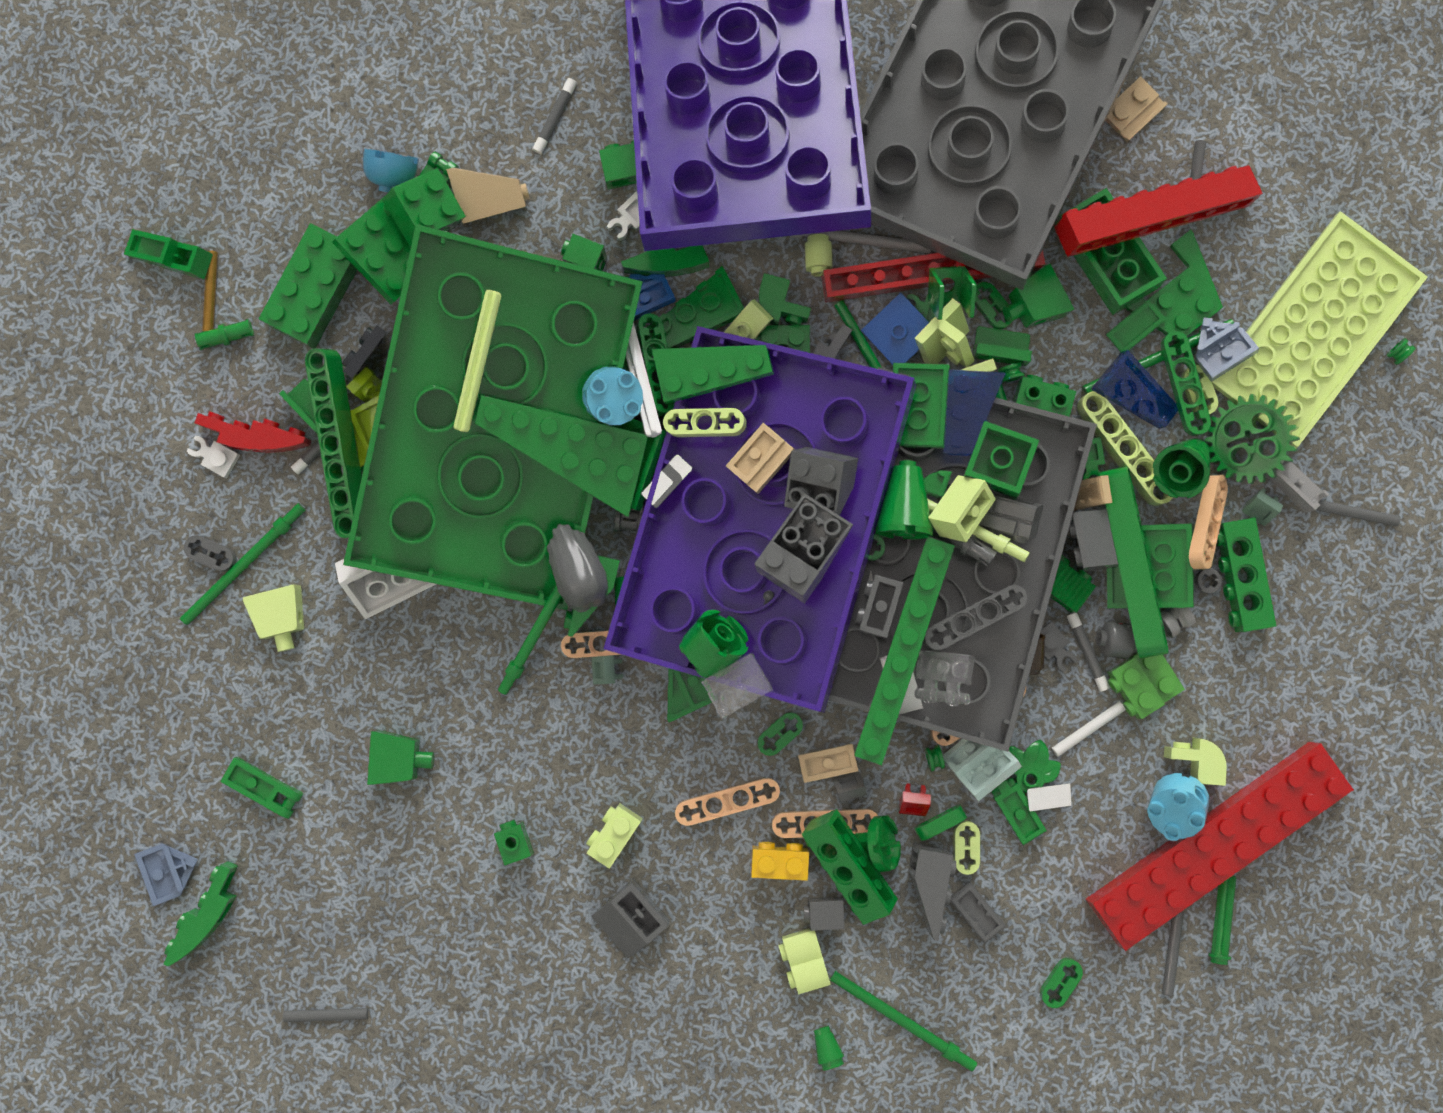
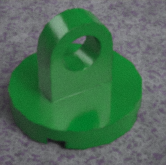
(881, 843)

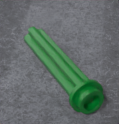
(1223, 922)

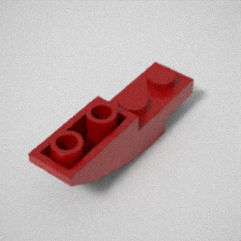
(261, 437)

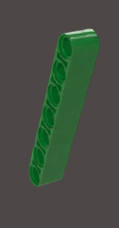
(330, 430)
(1135, 565)

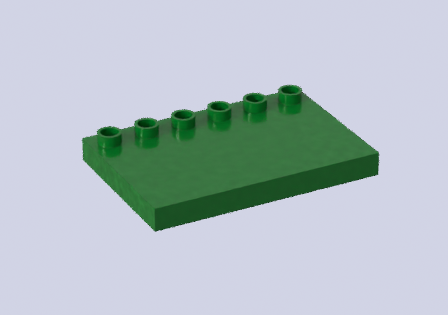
(462, 502)

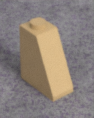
(485, 193)

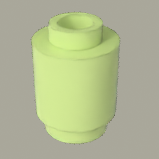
(818, 254)

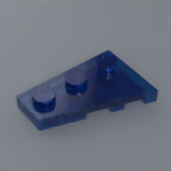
(1136, 391)
(967, 407)

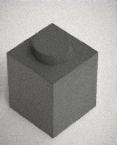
(824, 913)

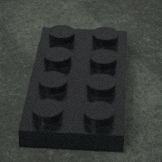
(369, 343)

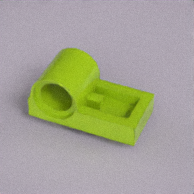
(365, 385)

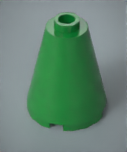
(1183, 468)
(905, 505)

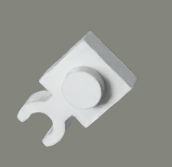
(629, 217)
(216, 458)

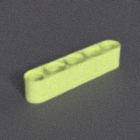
(1112, 442)

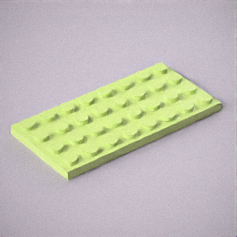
(1323, 323)

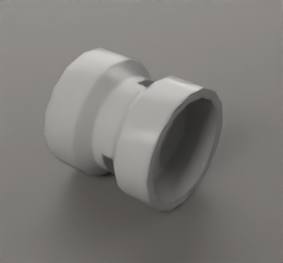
(1177, 619)

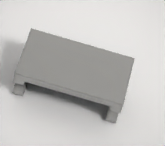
(1298, 487)

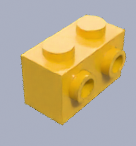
(780, 862)

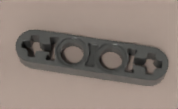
(974, 615)

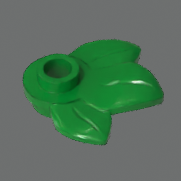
(1036, 763)

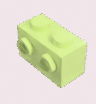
(962, 508)
(619, 827)

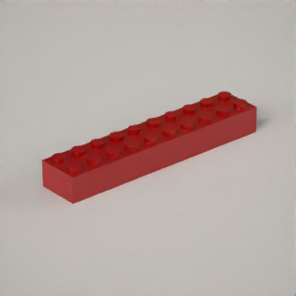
(1229, 841)

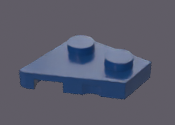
(654, 294)

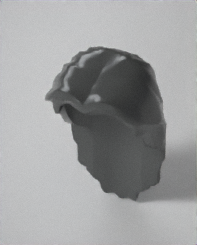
(577, 569)

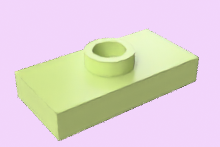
(750, 321)

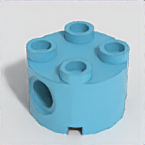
(612, 395)
(1178, 806)

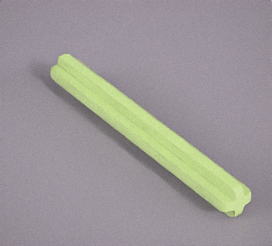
(477, 360)

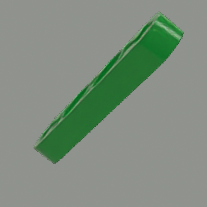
(658, 340)
(1180, 384)

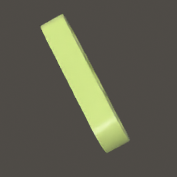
(684, 429)

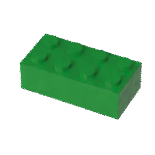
(1121, 270)
(309, 288)

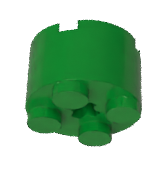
(714, 643)

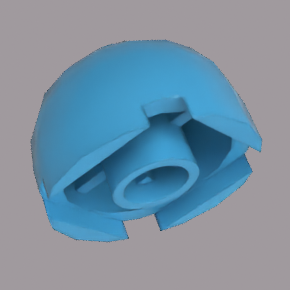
(388, 168)

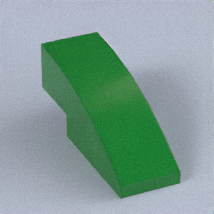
(168, 253)
(667, 262)

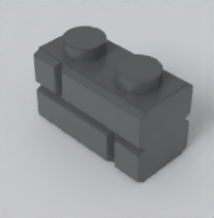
(1013, 517)

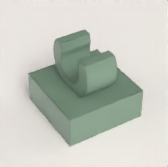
(1262, 507)
(603, 669)

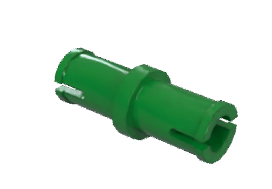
(224, 334)

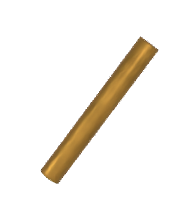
(209, 294)

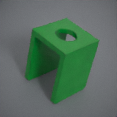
(962, 291)

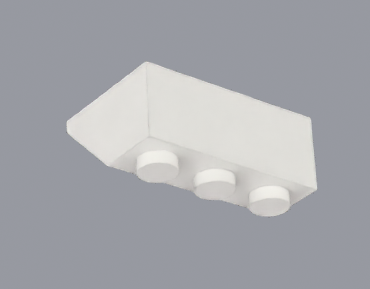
(375, 590)

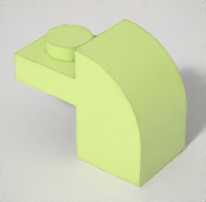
(1206, 760)

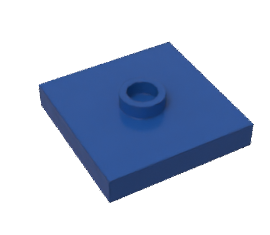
(895, 330)

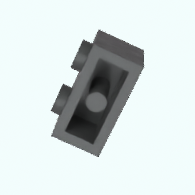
(881, 605)

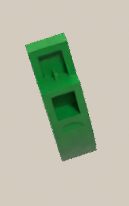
(200, 924)

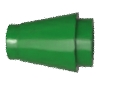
(827, 1049)

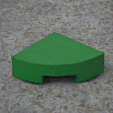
(937, 483)

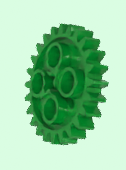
(1257, 462)

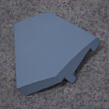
(1222, 347)
(165, 871)

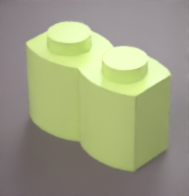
(805, 960)

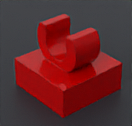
(914, 803)

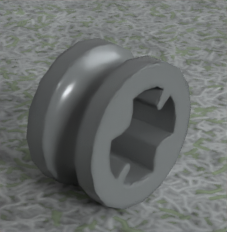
(1208, 589)

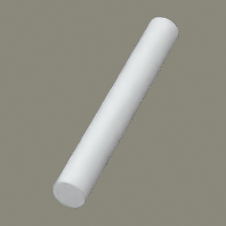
(1088, 728)

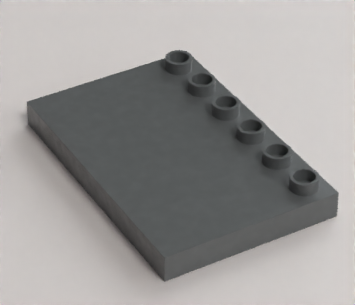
(993, 121)
(1008, 646)

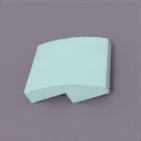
(980, 766)

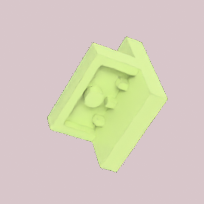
(946, 338)

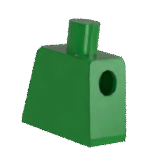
(1039, 301)
(395, 758)

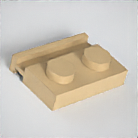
(1135, 109)
(760, 458)

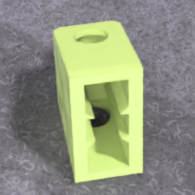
(277, 614)

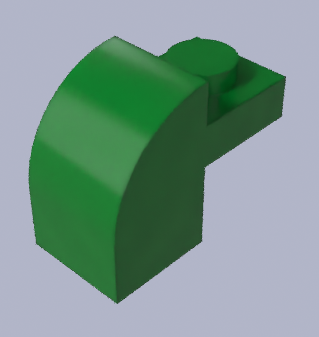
(772, 298)

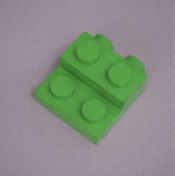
(1144, 684)

